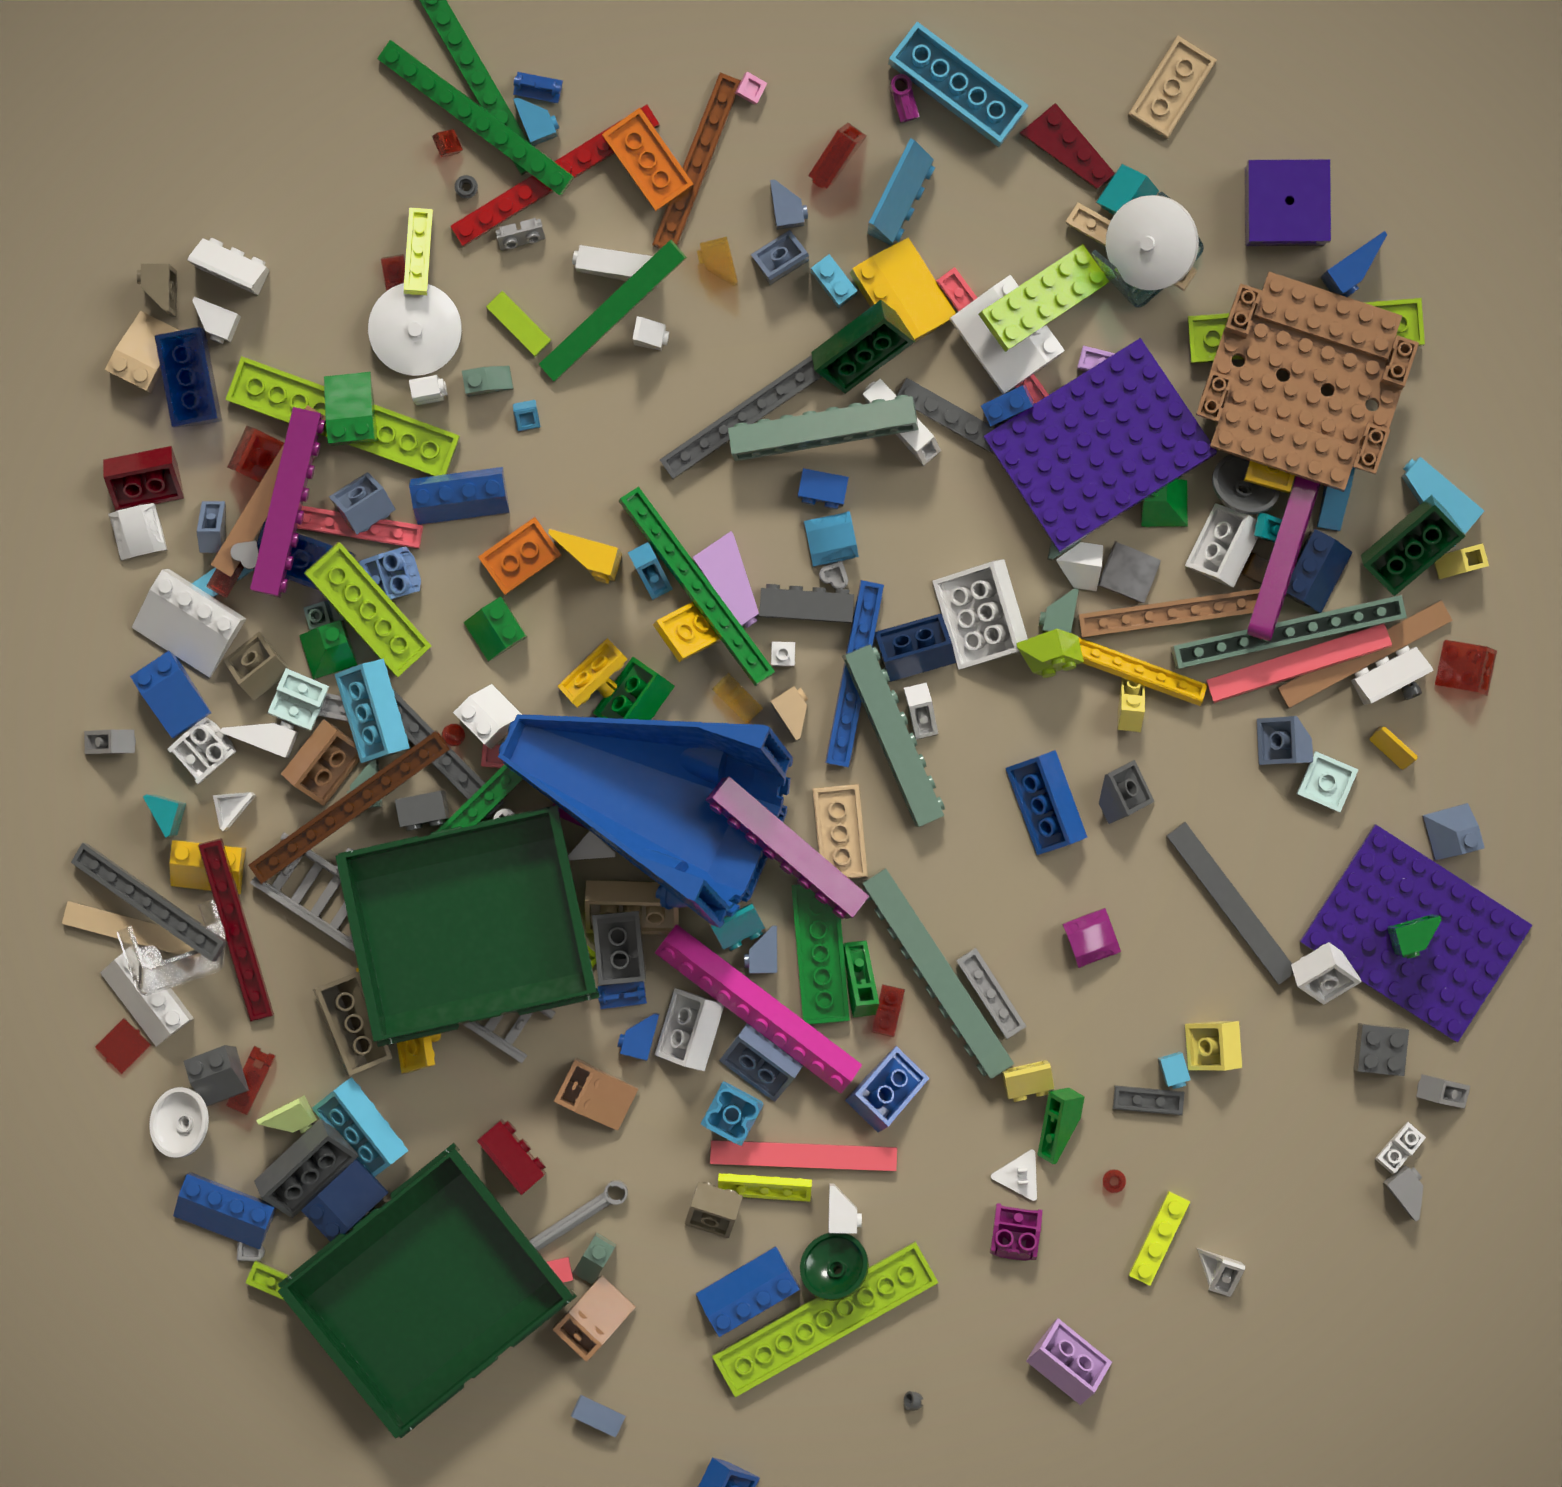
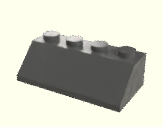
(305, 1168)

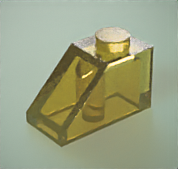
(718, 259)

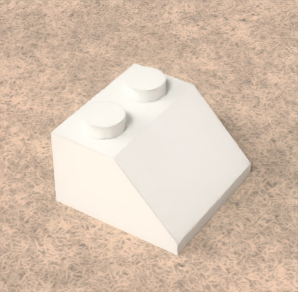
(487, 715)
(1325, 973)

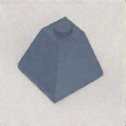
(1283, 741)
(1453, 832)

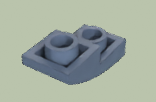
(598, 1416)

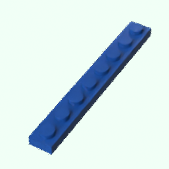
(848, 700)

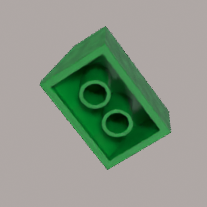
(637, 694)

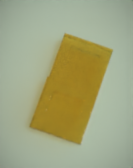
(737, 698)

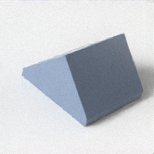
(780, 257)

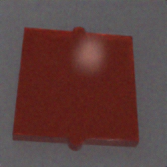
(123, 1045)

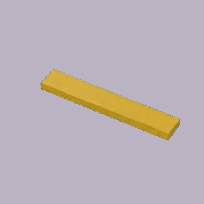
(1142, 672)

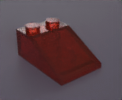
(255, 454)

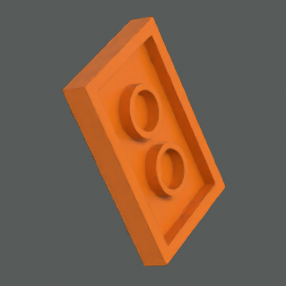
(520, 556)

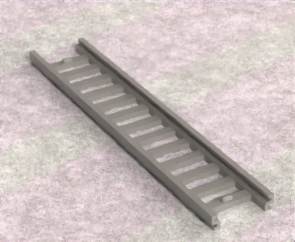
(332, 930)

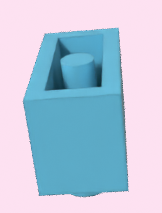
(833, 281)

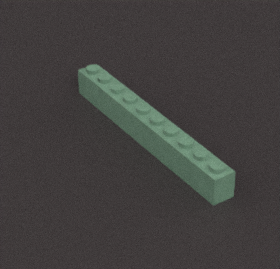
(1290, 632)
(938, 974)

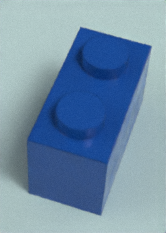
(1007, 405)
(822, 488)

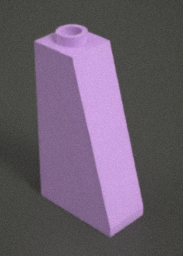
(727, 575)

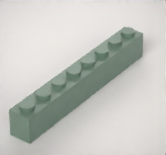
(823, 428)
(893, 735)

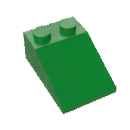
(349, 409)

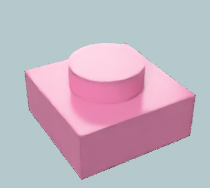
(751, 88)

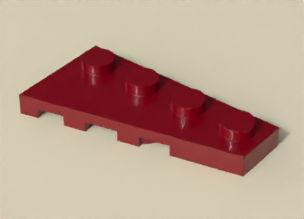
(1064, 142)

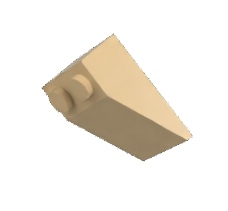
(137, 355)

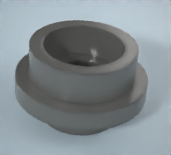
(466, 179)

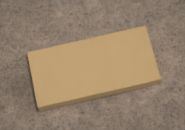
(1172, 87)
(841, 828)

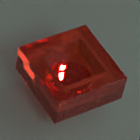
(447, 143)

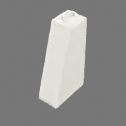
(608, 262)
(919, 442)

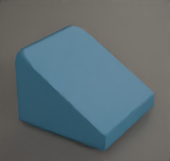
(526, 415)

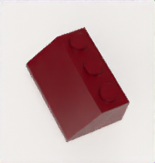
(143, 478)
(512, 1156)

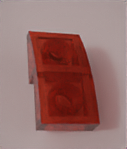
(393, 270)
(223, 583)
(888, 1010)

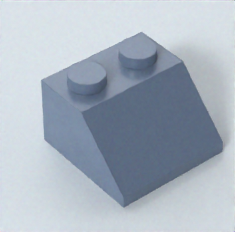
(362, 503)

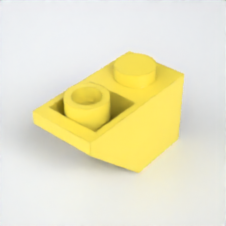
(1461, 561)
(1131, 706)

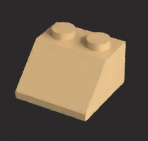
(792, 710)

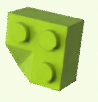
(1051, 652)

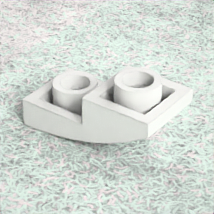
(1400, 1148)

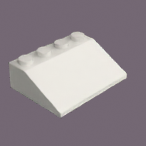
(1019, 362)
(980, 613)
(187, 622)

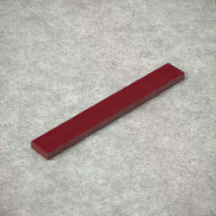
(236, 929)

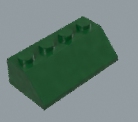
(862, 347)
(1412, 546)

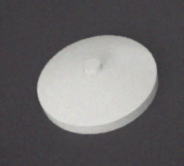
(1152, 242)
(414, 331)

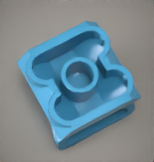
(732, 1113)

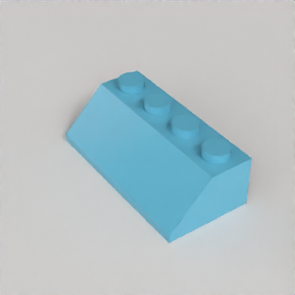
(372, 710)
(361, 1126)

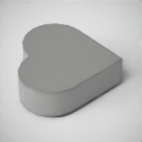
(245, 553)
(834, 575)
(249, 1253)

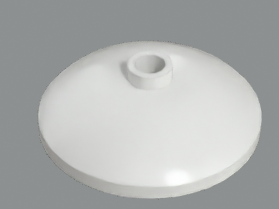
(170, 1122)

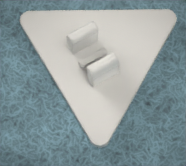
(1019, 1175)

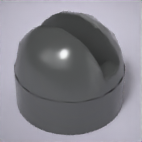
(1412, 691)
(912, 1401)

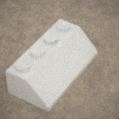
(157, 1013)

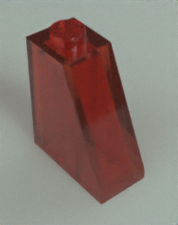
(836, 155)

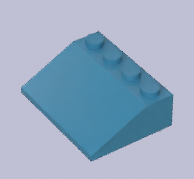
(900, 194)

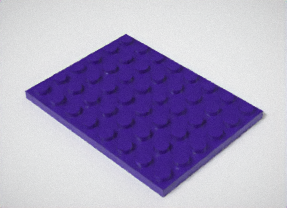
(1100, 445)
(1398, 884)

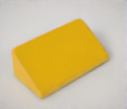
(1393, 747)

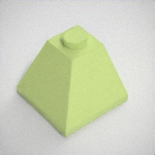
(290, 1117)

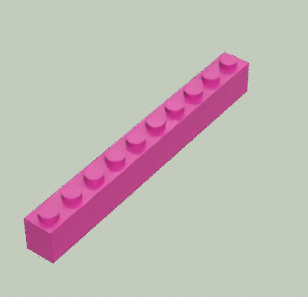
(758, 1009)

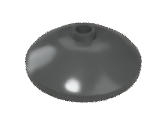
(1229, 481)

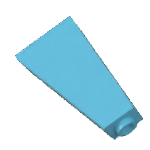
(1427, 481)

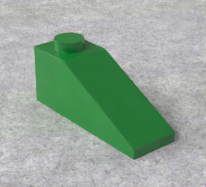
(860, 979)
(1060, 1120)

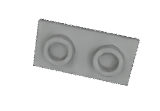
(530, 232)

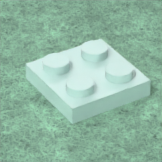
(1327, 781)

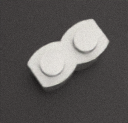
(427, 390)

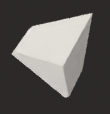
(1082, 565)
(230, 807)
(1221, 1272)

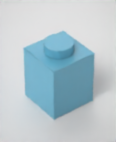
(1174, 1070)

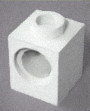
(783, 654)

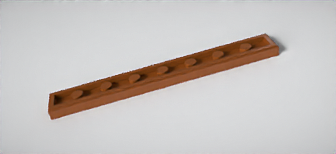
(698, 159)

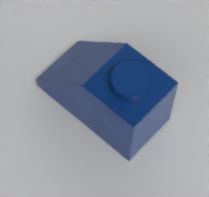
(639, 1038)

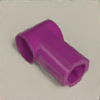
(905, 100)

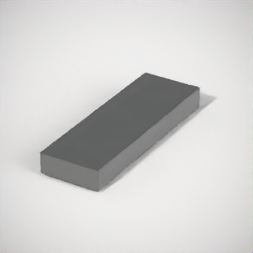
(1148, 1100)

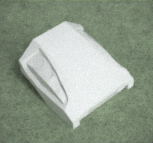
(137, 531)
(198, 747)

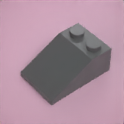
(619, 948)

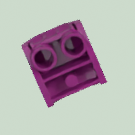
(1091, 937)
(1016, 1233)

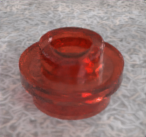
(455, 730)
(1121, 1181)

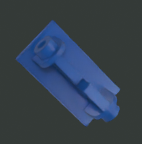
(537, 87)
(622, 994)

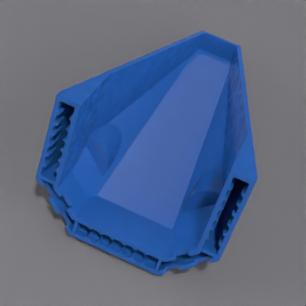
(647, 793)

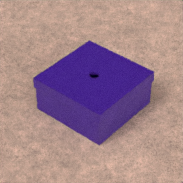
(1287, 202)

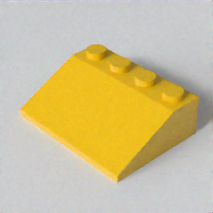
(905, 285)
(595, 557)

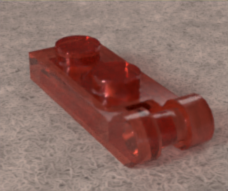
(254, 1078)

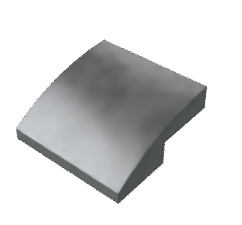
(1129, 572)

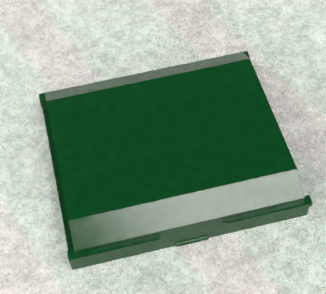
(466, 926)
(424, 1292)

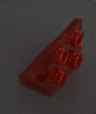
(1466, 667)

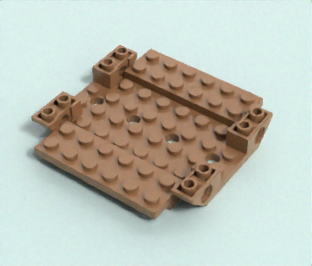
(1318, 343)

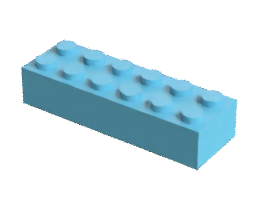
(958, 84)

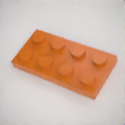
(647, 159)

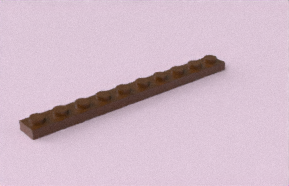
(349, 807)

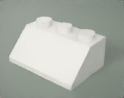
(229, 265)
(1223, 545)
(1390, 674)
(689, 1029)

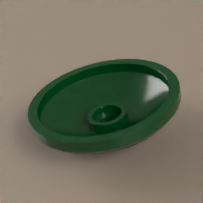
(827, 1255)

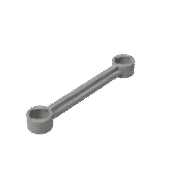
(578, 1216)

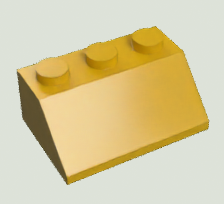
(188, 867)

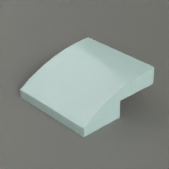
(298, 699)

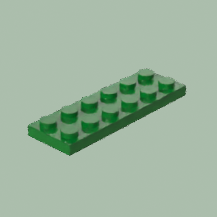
(819, 959)

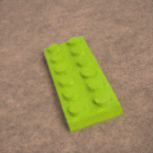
(1043, 298)
(367, 609)

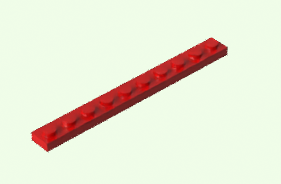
(532, 189)

